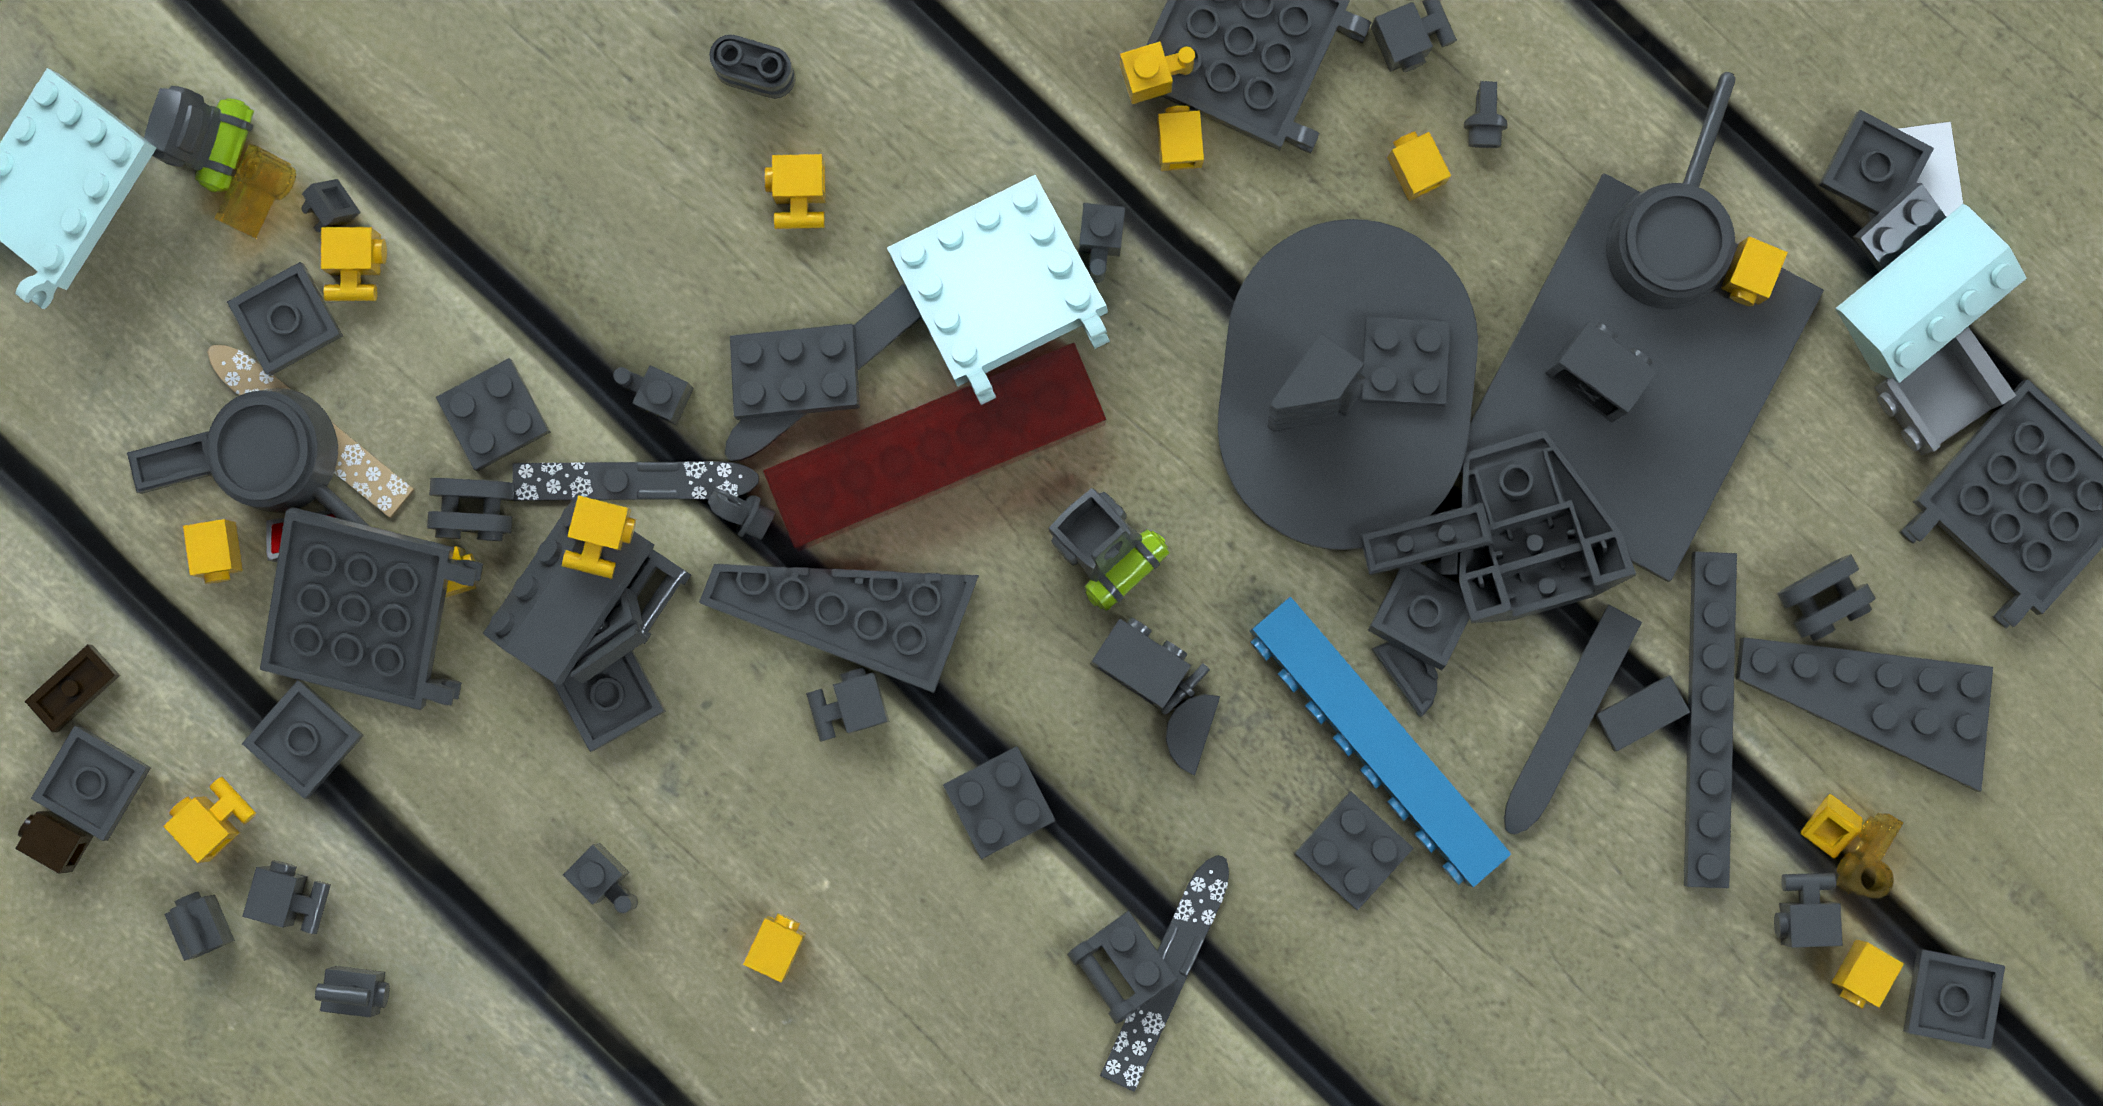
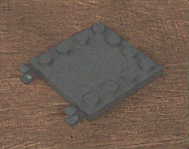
(1253, 60)
(2021, 501)
(361, 609)

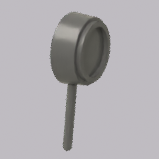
(1676, 238)
(276, 452)

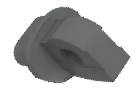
(1486, 125)
(748, 514)

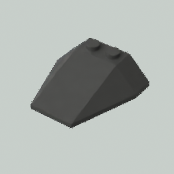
(1545, 529)

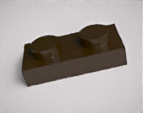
(72, 688)

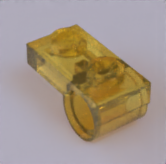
(253, 190)
(1875, 840)

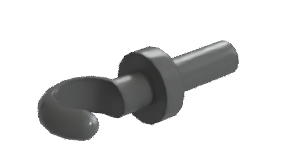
(1185, 688)

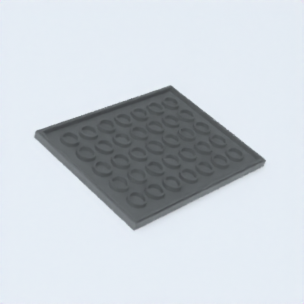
(1678, 441)

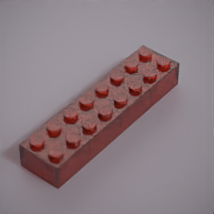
(934, 448)

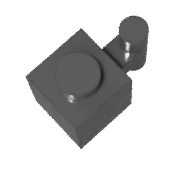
(1405, 36)
(1101, 236)
(656, 392)
(857, 702)
(599, 876)
(278, 896)
(1809, 920)
(198, 925)
(353, 991)

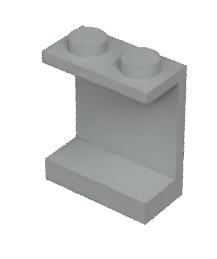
(1944, 393)

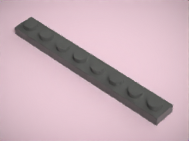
(1710, 720)

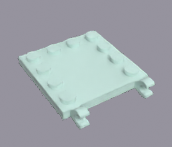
(63, 181)
(998, 283)

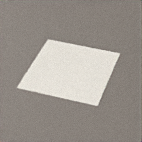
(1941, 170)

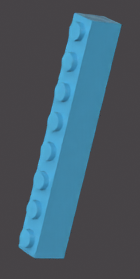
(1379, 742)

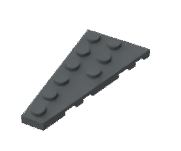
(873, 618)
(1901, 703)

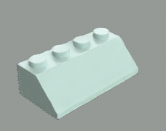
(1930, 294)

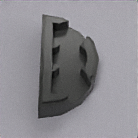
(1412, 676)
(1189, 730)

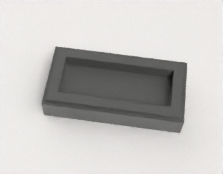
(169, 463)
(1642, 713)

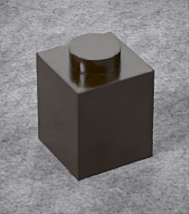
(53, 841)

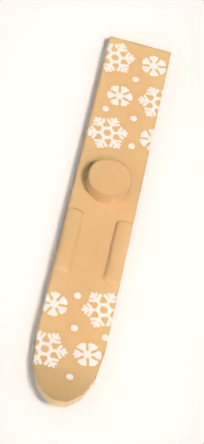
(354, 462)

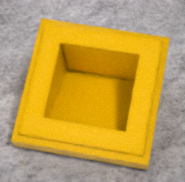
(1832, 826)

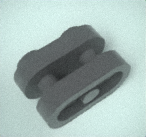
(752, 66)
(450, 522)
(1819, 620)

